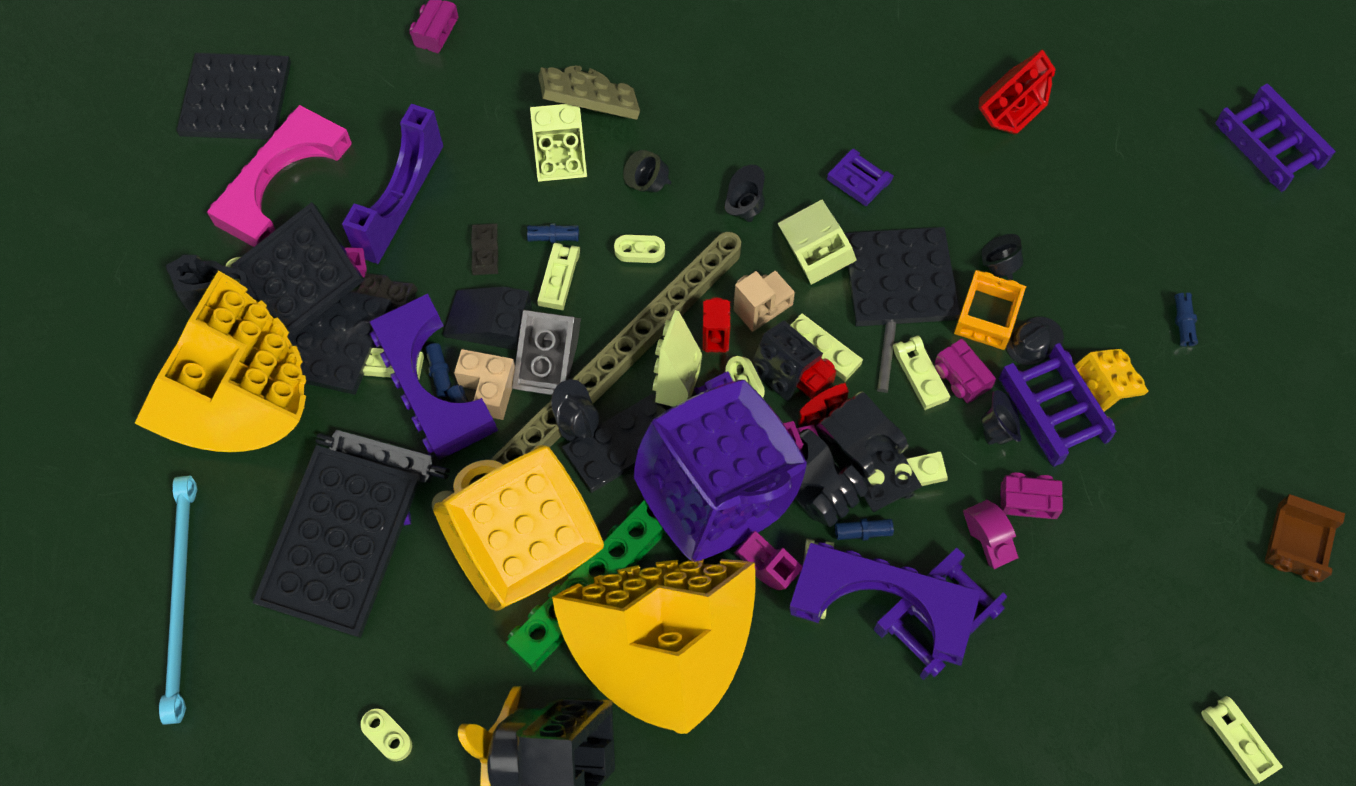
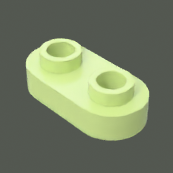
(640, 247)
(750, 375)
(385, 734)

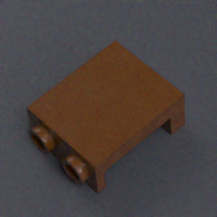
(1303, 538)

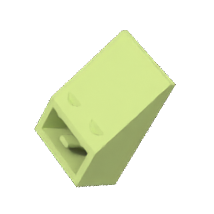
(558, 142)
(817, 241)
(677, 363)

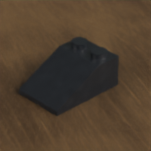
(488, 316)

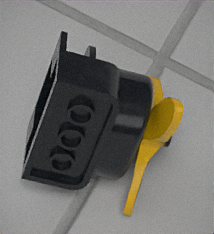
(550, 746)

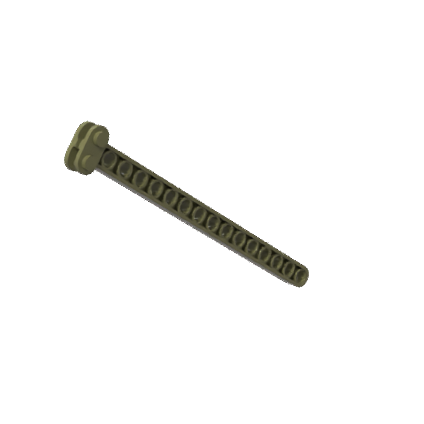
(630, 338)

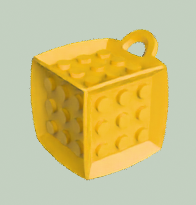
(517, 526)

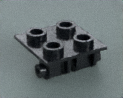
(892, 487)

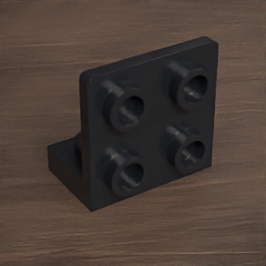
(784, 358)

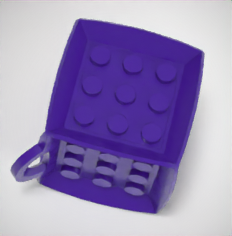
(718, 469)

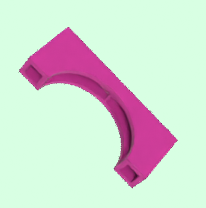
(299, 137)

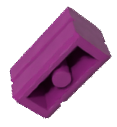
(434, 25)
(964, 371)
(1031, 496)

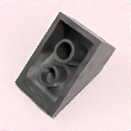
(545, 351)

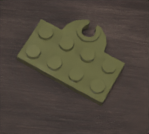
(588, 91)

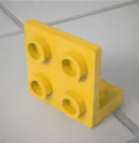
(1110, 377)

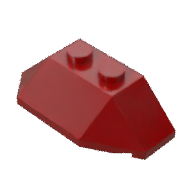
(1019, 94)

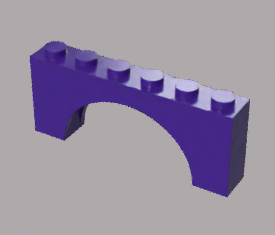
(419, 149)
(446, 424)
(834, 573)

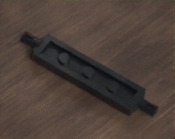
(385, 453)

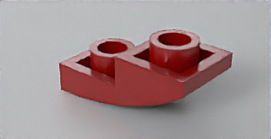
(816, 408)

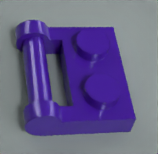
(856, 182)

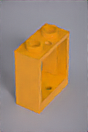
(982, 330)

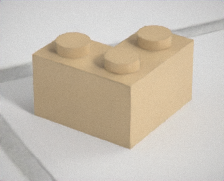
(761, 298)
(489, 376)

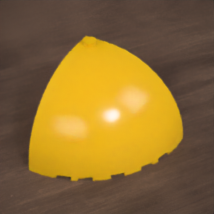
(229, 378)
(661, 636)

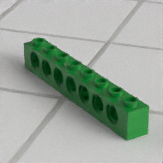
(535, 652)

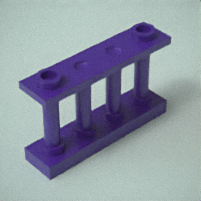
(1289, 123)
(1042, 424)
(892, 620)

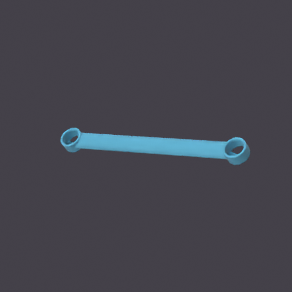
(172, 704)

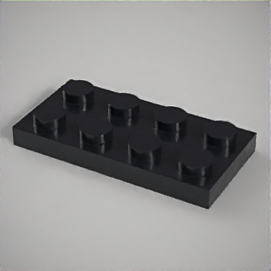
(614, 444)

